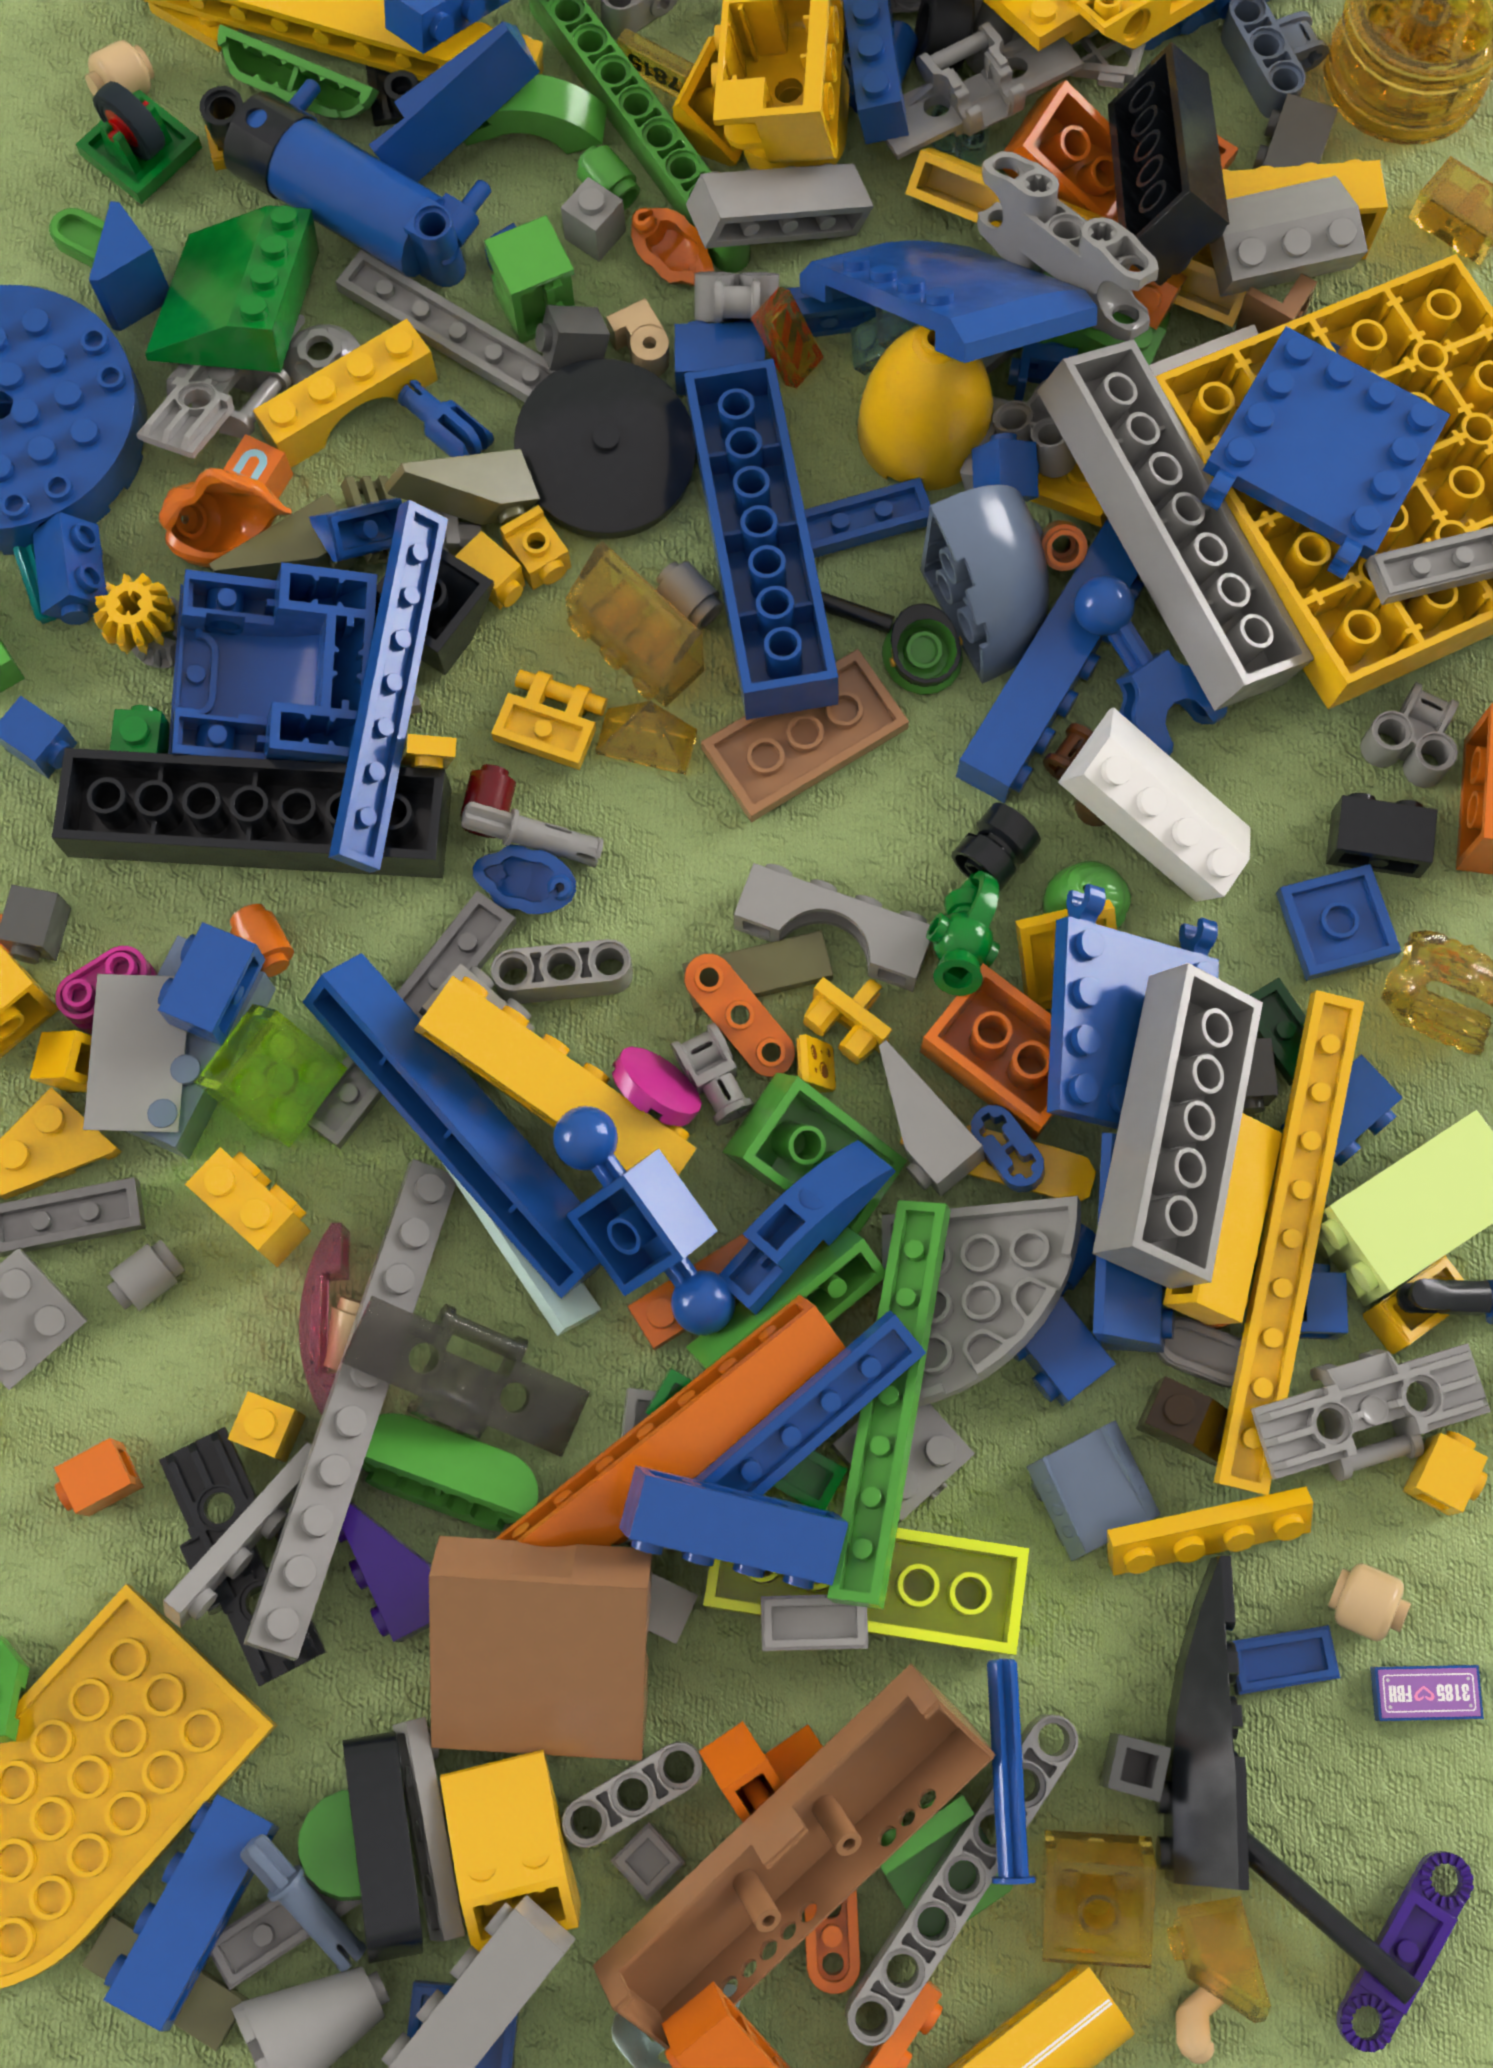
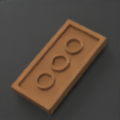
(787, 753)

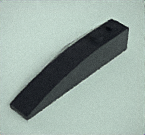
(1204, 1776)

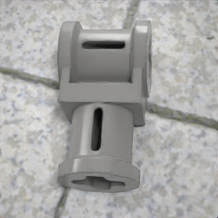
(708, 1067)

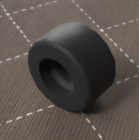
(943, 24)

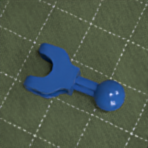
(1152, 680)

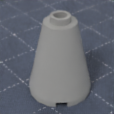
(313, 2020)

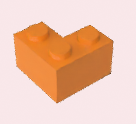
(747, 1773)

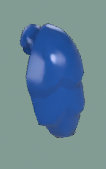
(525, 879)

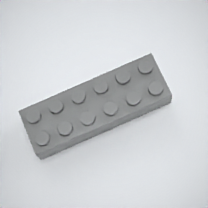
(1178, 1128)

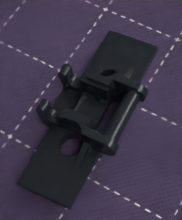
(195, 1477)

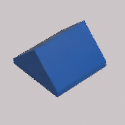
(126, 271)

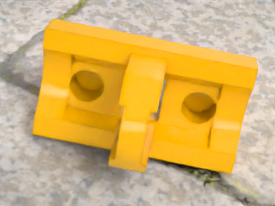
(833, 1005)

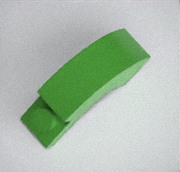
(551, 111)

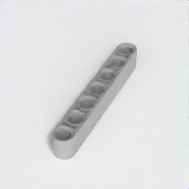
(956, 1904)

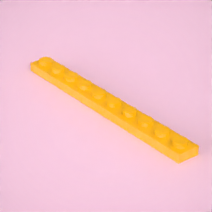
(1290, 1234)

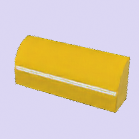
(1062, 2027)

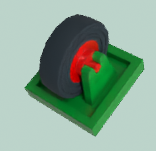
(136, 141)

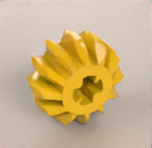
(140, 597)

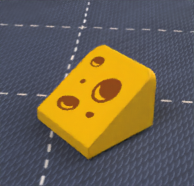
(815, 1063)

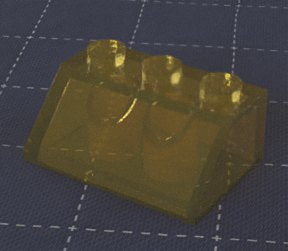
(634, 627)

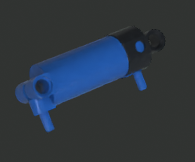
(348, 189)

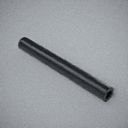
(1331, 1921)

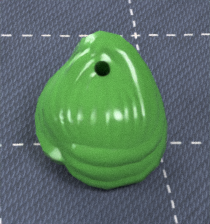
(1084, 873)

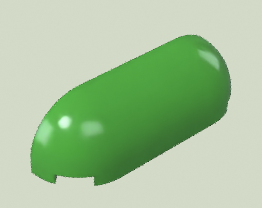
(284, 73)
(449, 1472)

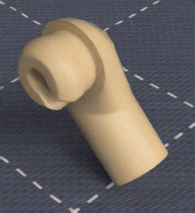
(1194, 2025)

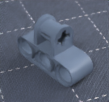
(1271, 51)

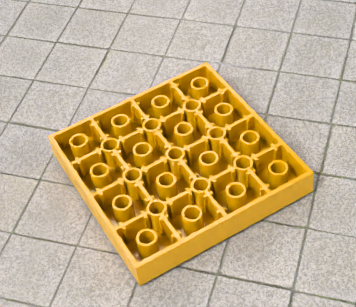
(1436, 342)

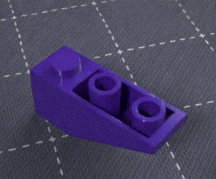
(392, 1573)

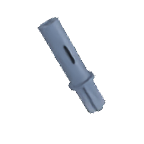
(302, 1901)

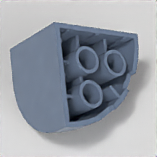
(988, 574)

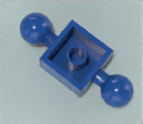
(642, 1221)

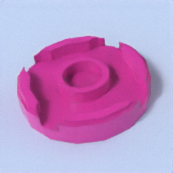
(656, 1084)

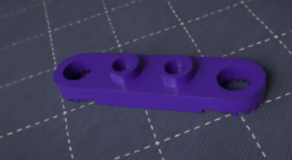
(1412, 1938)

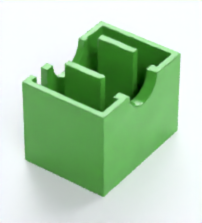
(529, 274)

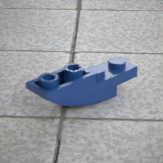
(801, 1218)

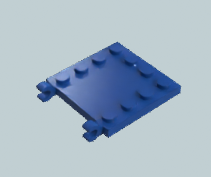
(1325, 446)
(1099, 1004)

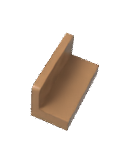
(1269, 313)

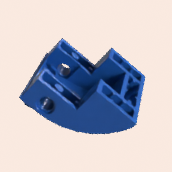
(271, 663)

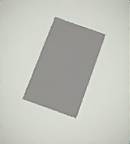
(130, 1055)

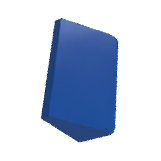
(357, 529)

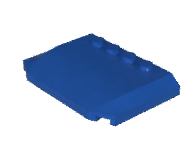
(961, 293)

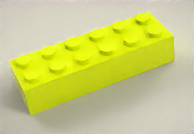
(936, 1592)

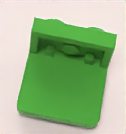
(918, 1856)

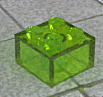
(271, 1075)

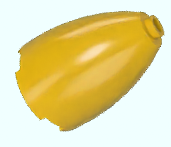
(923, 412)

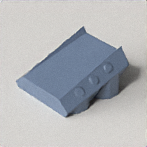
(1092, 1489)

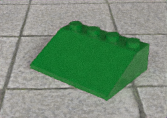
(238, 291)

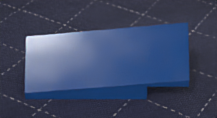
(456, 101)

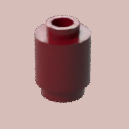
(491, 788)

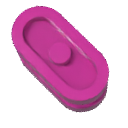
(77, 991)

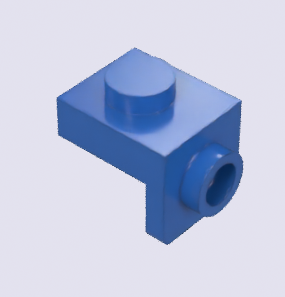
(1036, 364)

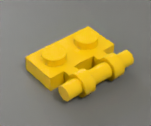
(546, 730)

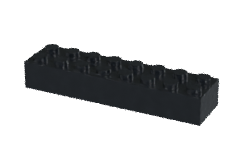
(236, 812)

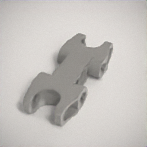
(1050, 236)

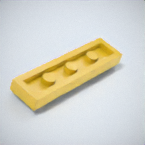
(1209, 1531)

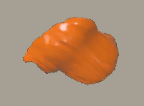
(217, 515)

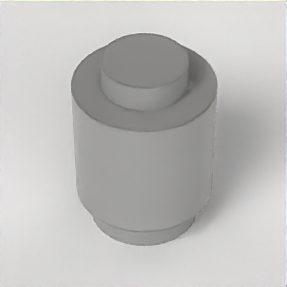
(690, 593)
(145, 1276)

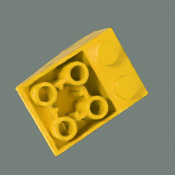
(508, 1842)

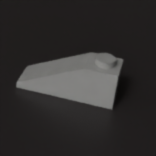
(933, 1137)

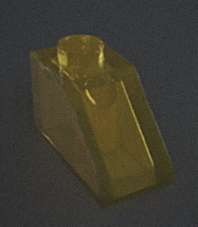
(1221, 1954)

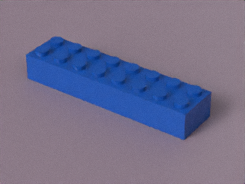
(761, 540)

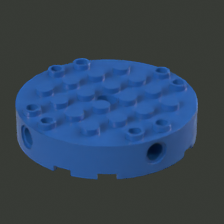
(63, 413)

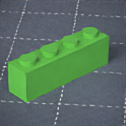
(828, 1278)

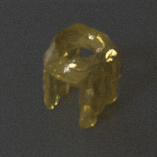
(1435, 957)

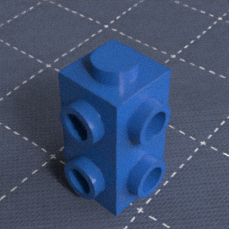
(69, 568)

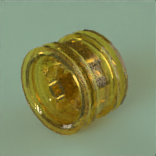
(1410, 66)

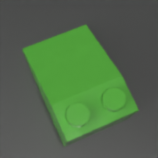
(794, 1132)

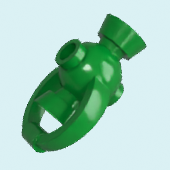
(964, 935)

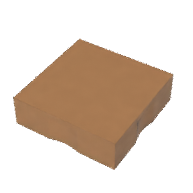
(539, 1648)

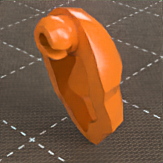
(669, 244)

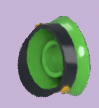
(923, 650)

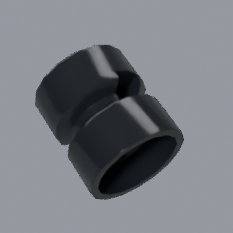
(1001, 841)

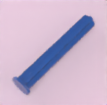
(1008, 1773)

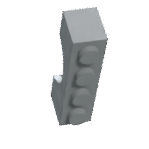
(778, 904)

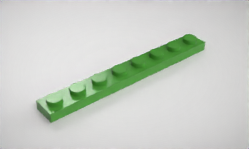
(889, 1419)

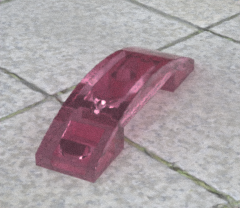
(328, 1264)

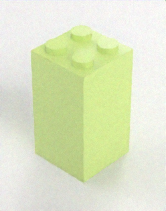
(1412, 1211)

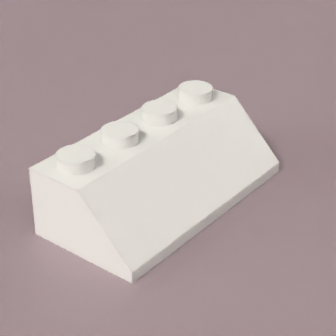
(1159, 808)

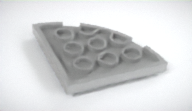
(994, 1287)

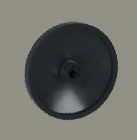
(606, 447)

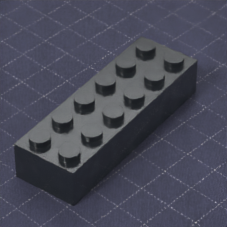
(1168, 161)

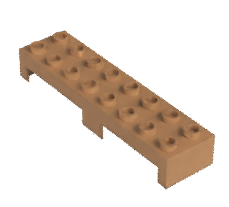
(796, 1850)

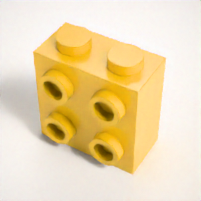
(240, 1197)

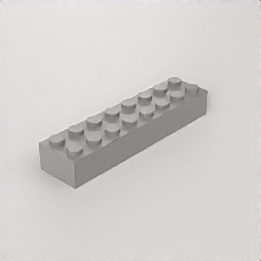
(1183, 550)

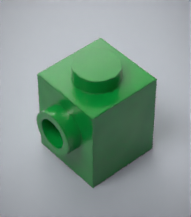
(140, 730)

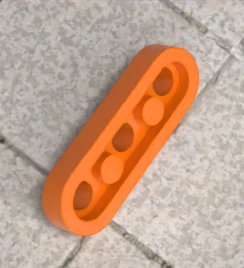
(718, 1003)
(834, 1935)

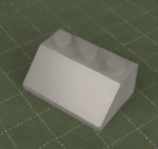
(1286, 233)

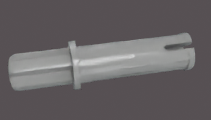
(532, 833)

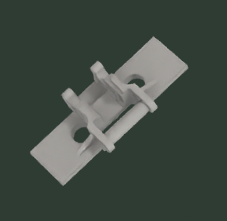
(983, 97)
(207, 388)
(1364, 1397)

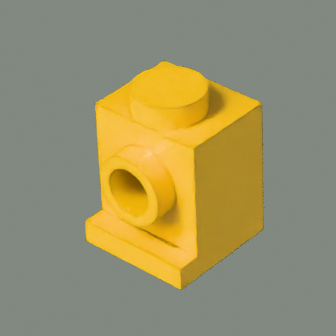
(524, 537)
(498, 566)

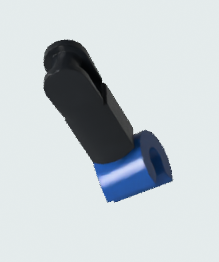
(1447, 1297)

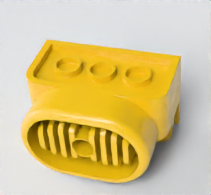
(782, 81)

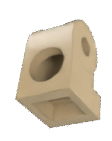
(642, 334)

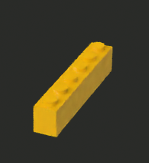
(539, 1072)

